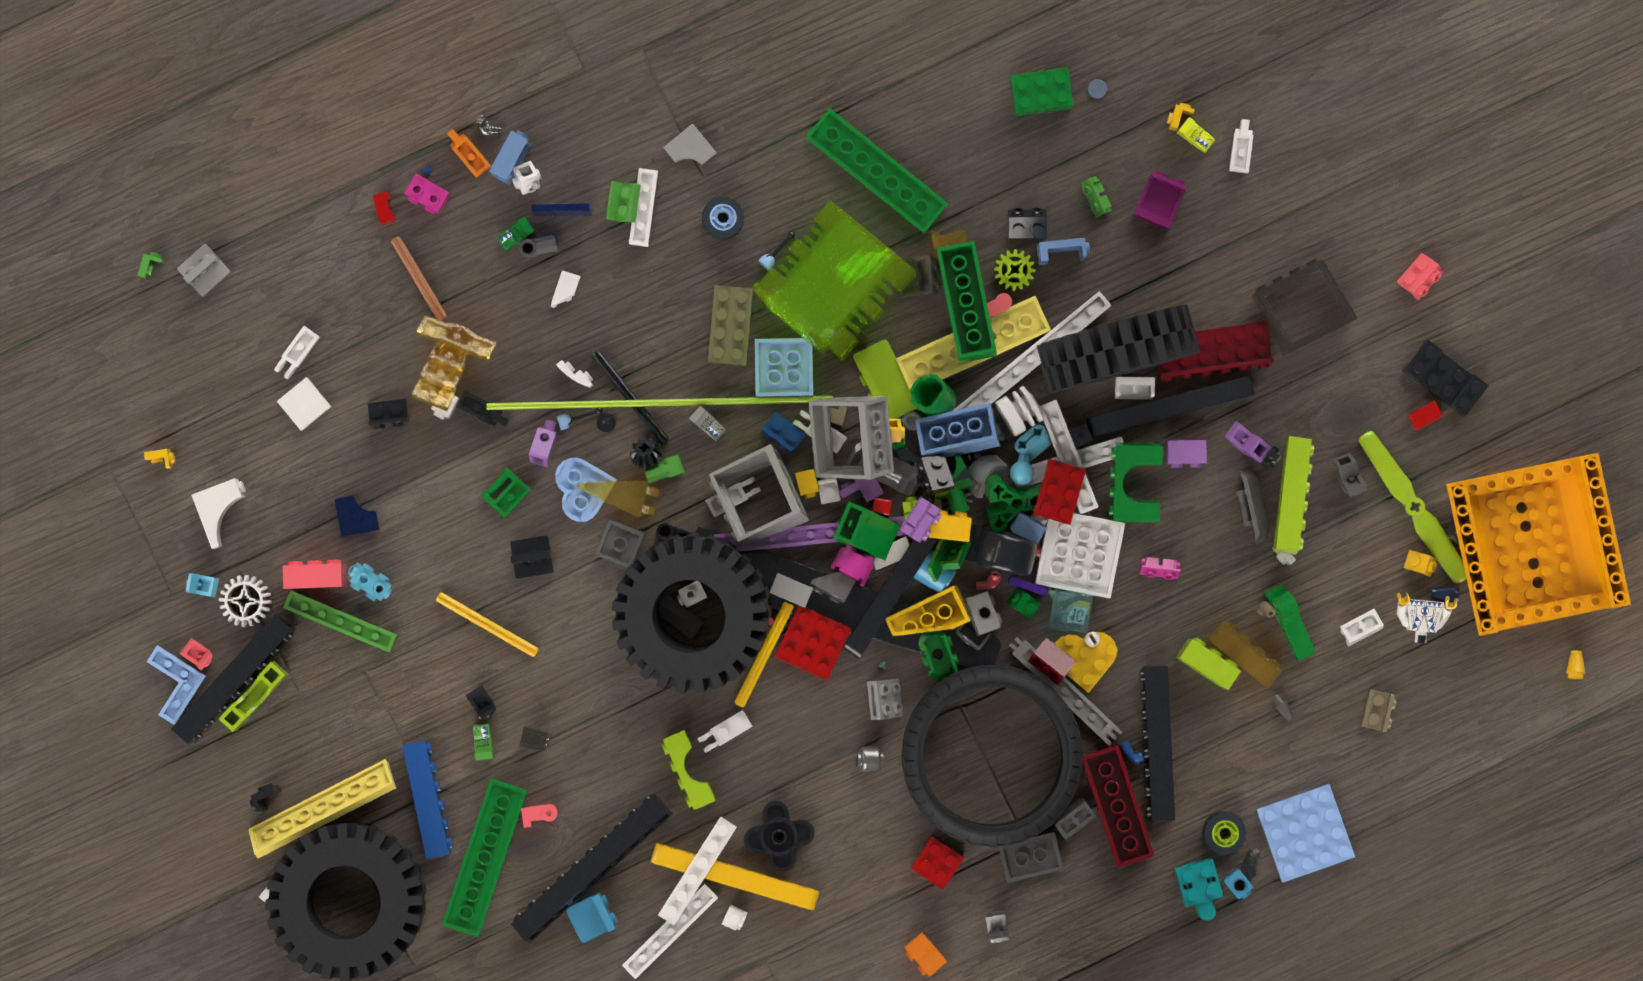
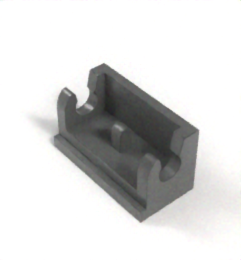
(1074, 818)

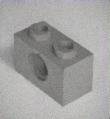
(983, 625)

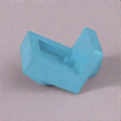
(202, 585)

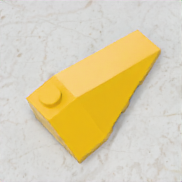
(935, 613)

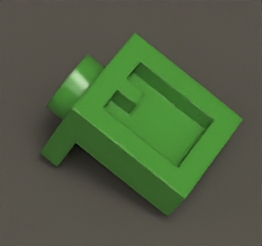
(147, 268)

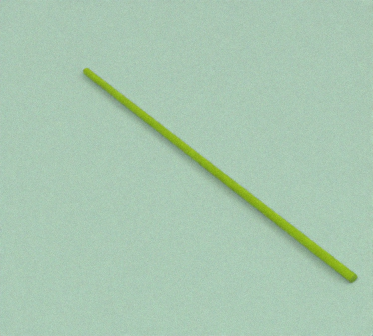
(658, 402)

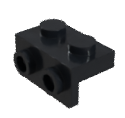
(1027, 223)
(257, 802)

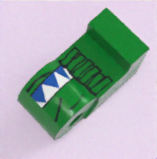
(516, 234)

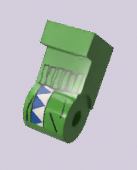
(483, 742)

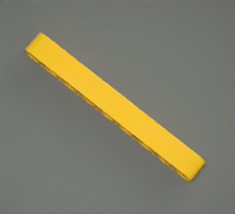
(739, 878)

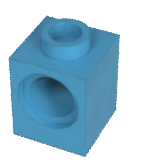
(1232, 877)

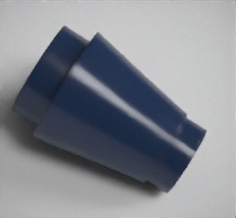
(1440, 593)

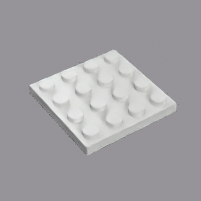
(1080, 555)

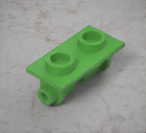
(1092, 188)

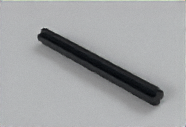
(627, 393)

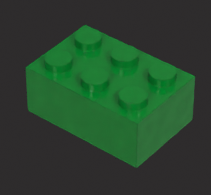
(1041, 91)

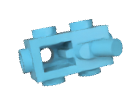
(364, 578)

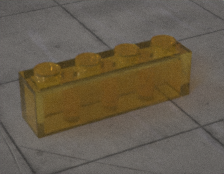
(1244, 654)

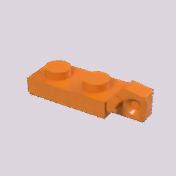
(468, 154)

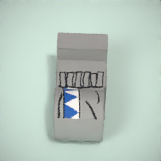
(707, 423)

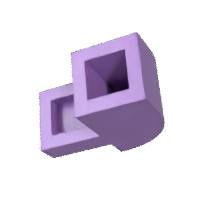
(1247, 442)
(868, 487)

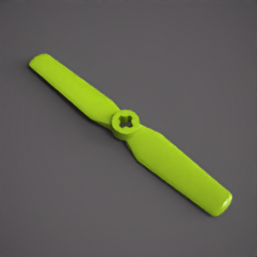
(1424, 523)

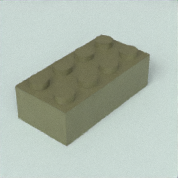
(730, 325)

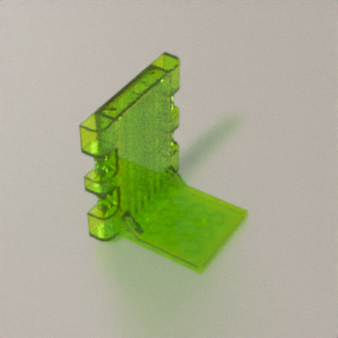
(833, 282)

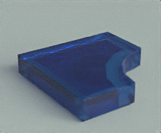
(354, 518)

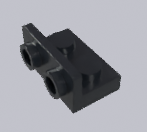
(388, 412)

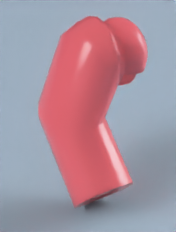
(991, 582)

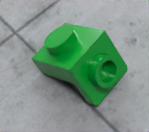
(1023, 602)

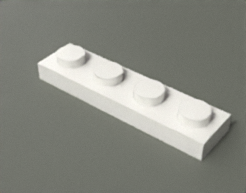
(641, 228)

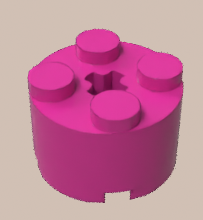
(853, 564)

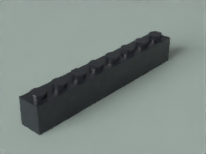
(232, 679)
(1158, 743)

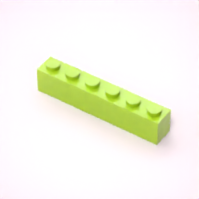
(1292, 495)

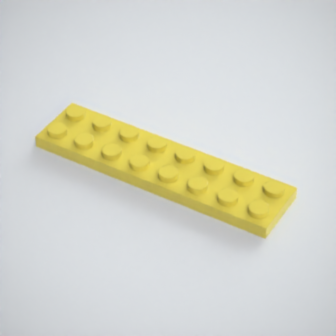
(1009, 328)
(321, 808)

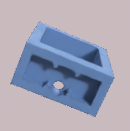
(510, 156)

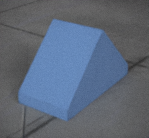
(1027, 527)

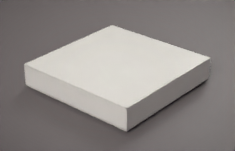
(304, 404)

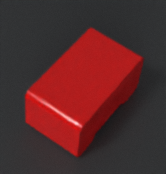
(383, 208)
(1424, 415)
(882, 507)

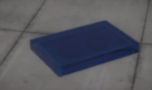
(562, 209)

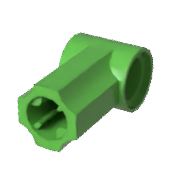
(668, 468)

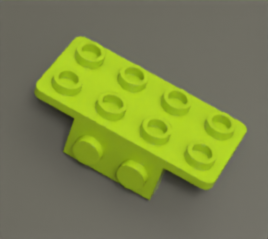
(884, 378)

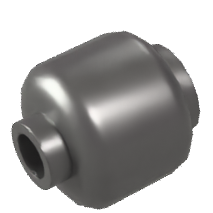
(868, 758)

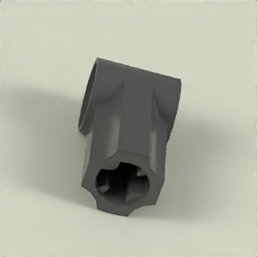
(540, 246)

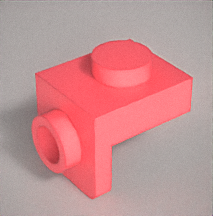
(197, 654)

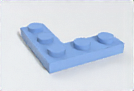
(187, 676)

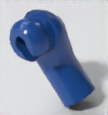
(1129, 754)

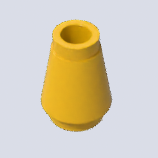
(1575, 665)

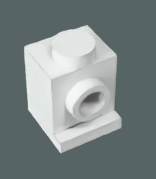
(442, 413)
(734, 918)

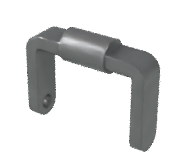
(967, 641)

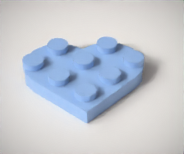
(575, 502)

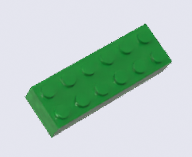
(966, 302)

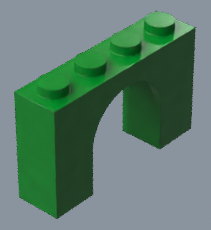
(1125, 457)

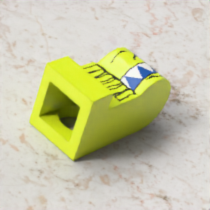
(1196, 135)

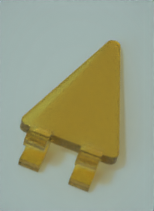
(623, 494)

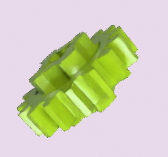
(1008, 263)

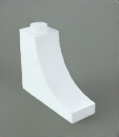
(213, 505)

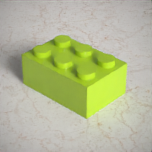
(1208, 663)

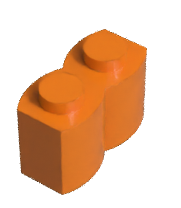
(925, 954)

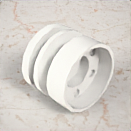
(1018, 411)

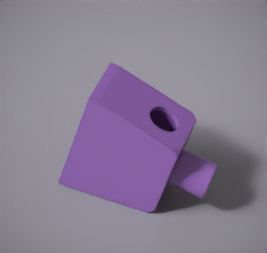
(542, 451)

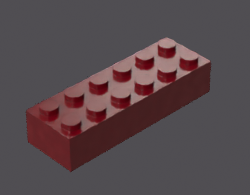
(1117, 806)

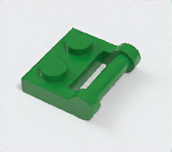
(510, 496)

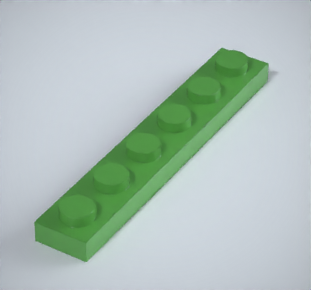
(340, 621)

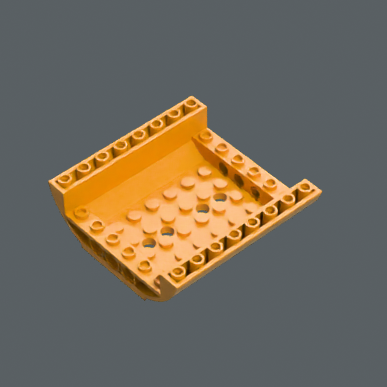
(1567, 535)

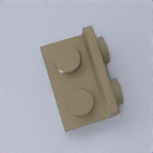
(1378, 710)

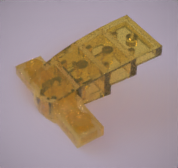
(447, 360)

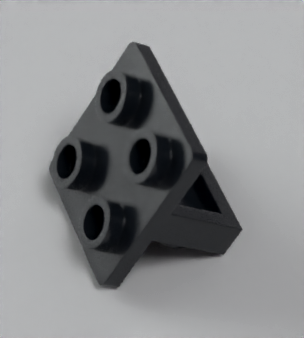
(531, 557)

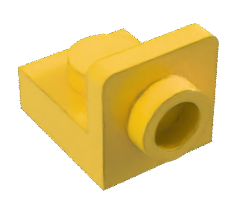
(156, 457)

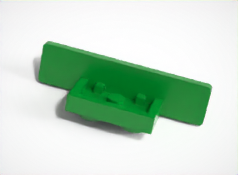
(948, 555)

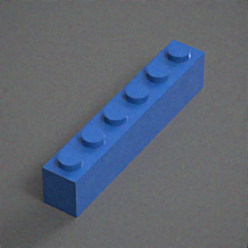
(427, 799)

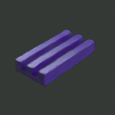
(1027, 585)

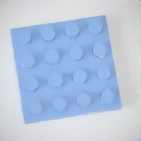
(1305, 833)

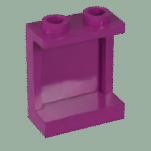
(1160, 200)

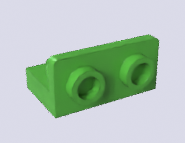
(623, 202)

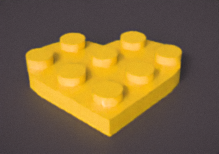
(1090, 661)

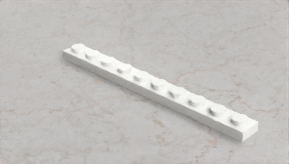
(1030, 358)

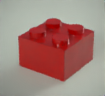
(937, 862)

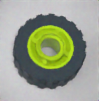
(1226, 844)

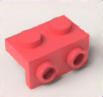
(1420, 276)

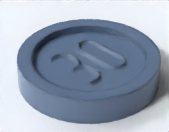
(1097, 88)

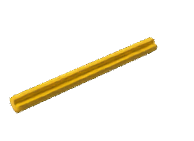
(487, 624)
(764, 654)

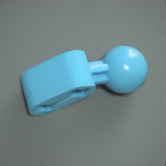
(1028, 448)

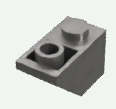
(835, 585)

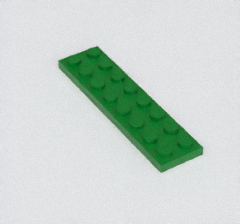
(876, 170)
(484, 857)

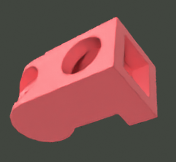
(1000, 304)
(540, 812)

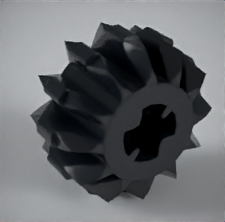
(646, 453)

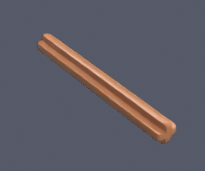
(419, 278)

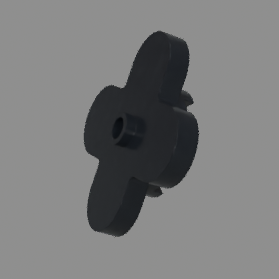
(764, 839)

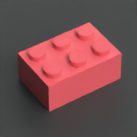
(314, 574)

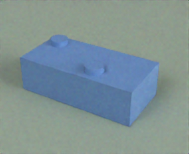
(958, 431)

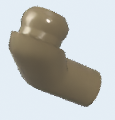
(1266, 609)

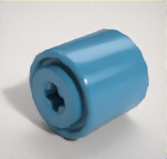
(923, 576)

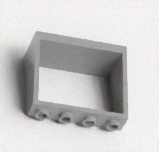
(874, 438)
(750, 463)

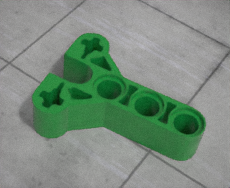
(1001, 513)
(1290, 621)

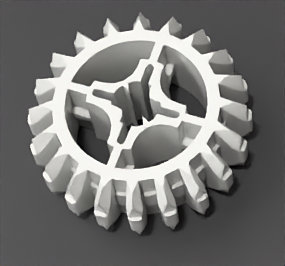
(245, 592)

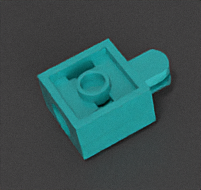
(1201, 886)

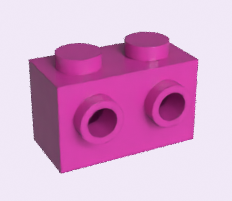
(427, 194)

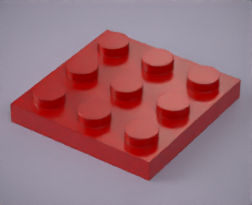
(813, 642)

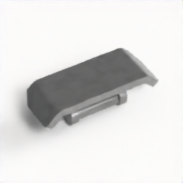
(902, 479)
(1256, 506)

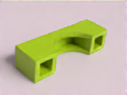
(258, 692)
(698, 792)

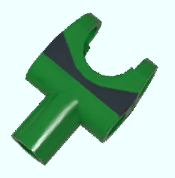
(962, 482)

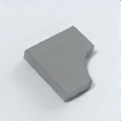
(690, 145)

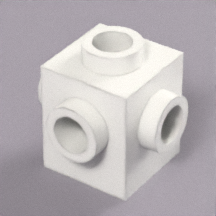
(526, 178)

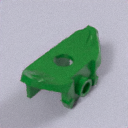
(947, 664)

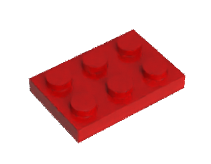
(1059, 491)

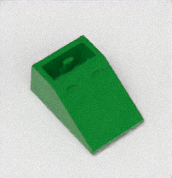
(866, 531)

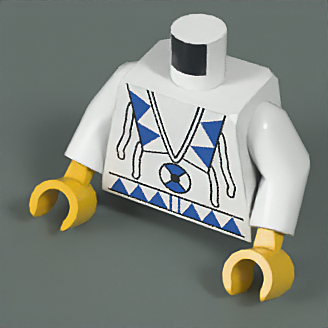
(1423, 615)

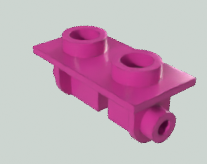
(1169, 569)

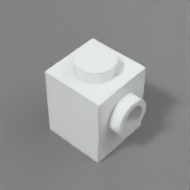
(691, 594)

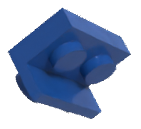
(783, 432)

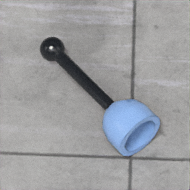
(767, 260)
(565, 420)

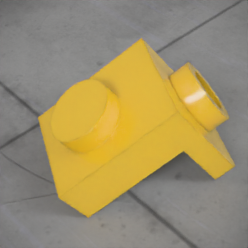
(1174, 118)
(1420, 563)

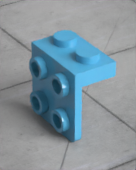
(592, 917)

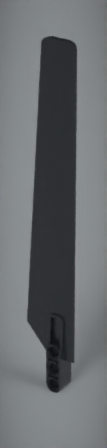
(855, 605)

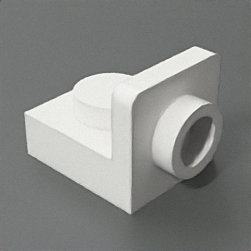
(828, 490)

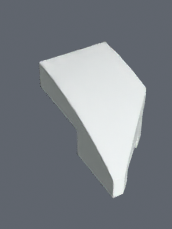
(565, 288)

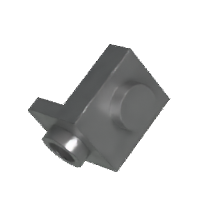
(997, 926)

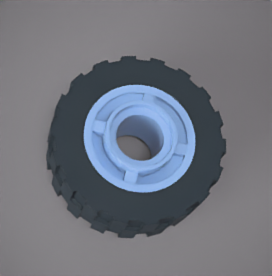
(719, 206)

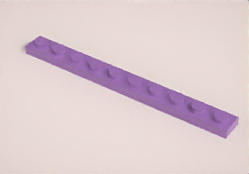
(797, 536)

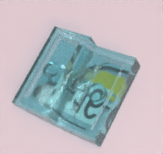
(1071, 611)

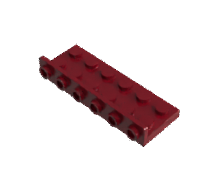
(1223, 350)

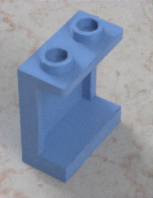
(1079, 244)

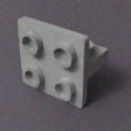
(203, 270)
(885, 699)

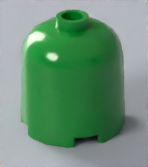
(932, 395)

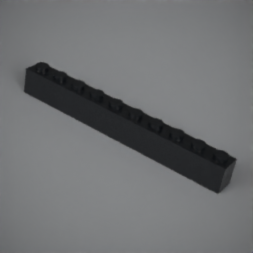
(591, 868)

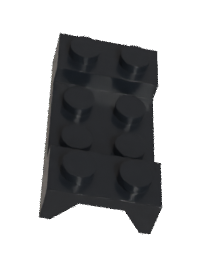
(1445, 378)

